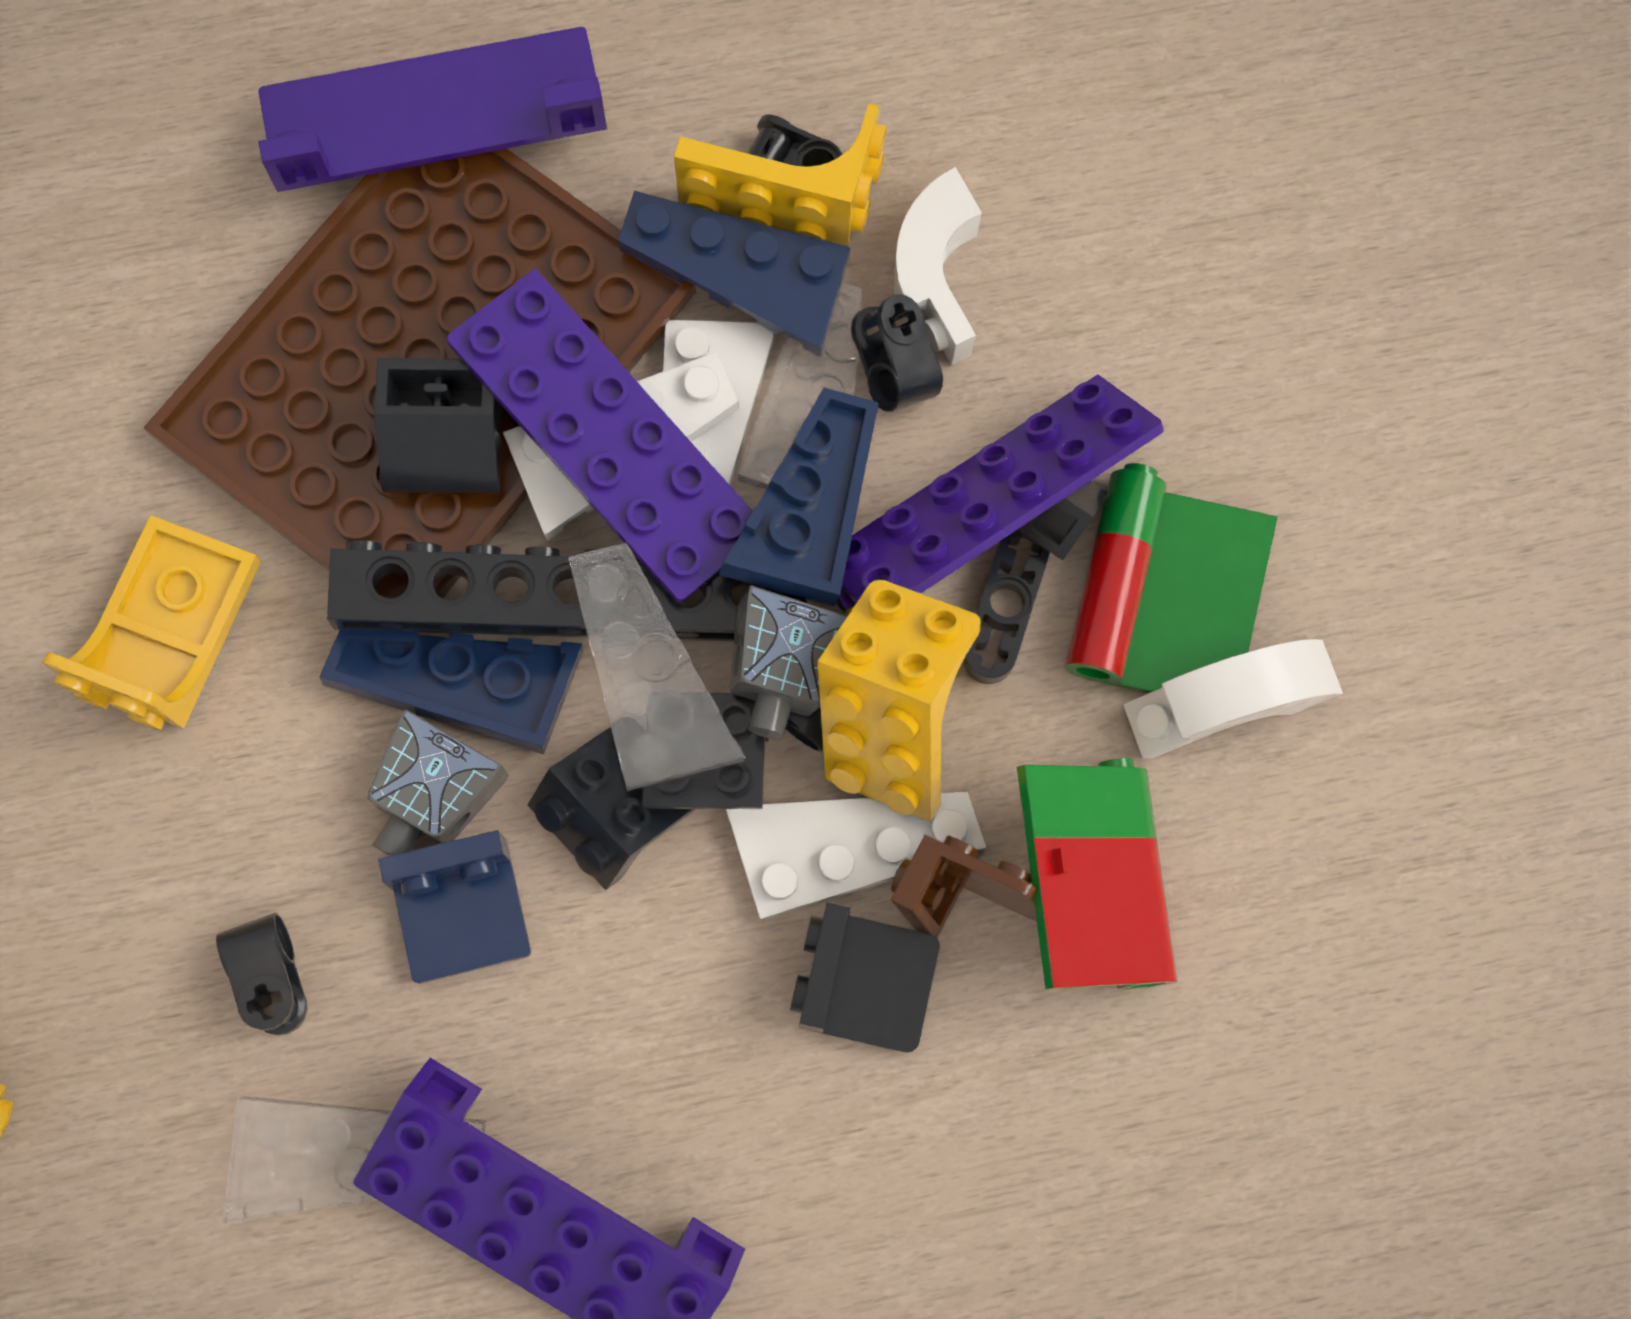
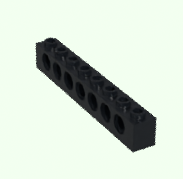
(358, 606)

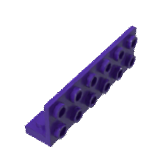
(430, 109)
(603, 433)
(998, 490)
(529, 1220)

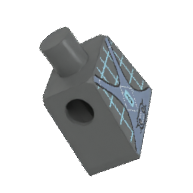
(779, 656)
(429, 785)

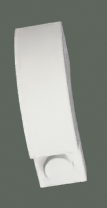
(932, 229)

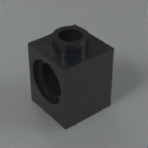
(1064, 522)

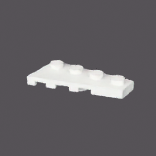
(690, 394)

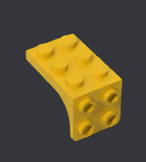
(810, 201)
(161, 626)
(888, 693)

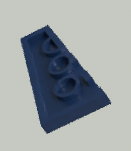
(757, 268)
(476, 685)

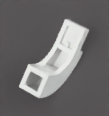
(1232, 692)

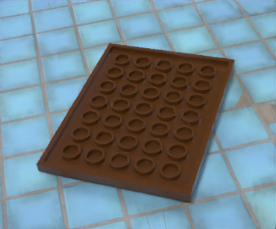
(402, 262)

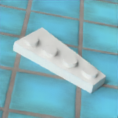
(744, 353)
(835, 847)

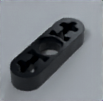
(1009, 645)

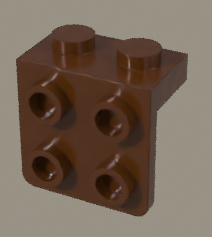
(937, 873)

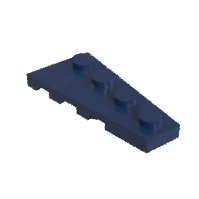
(807, 515)

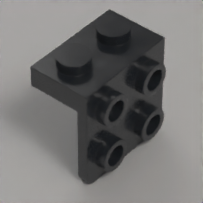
(595, 815)
(866, 980)

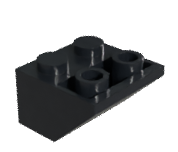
(436, 428)

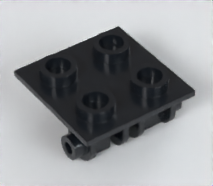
(723, 787)

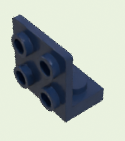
(457, 906)

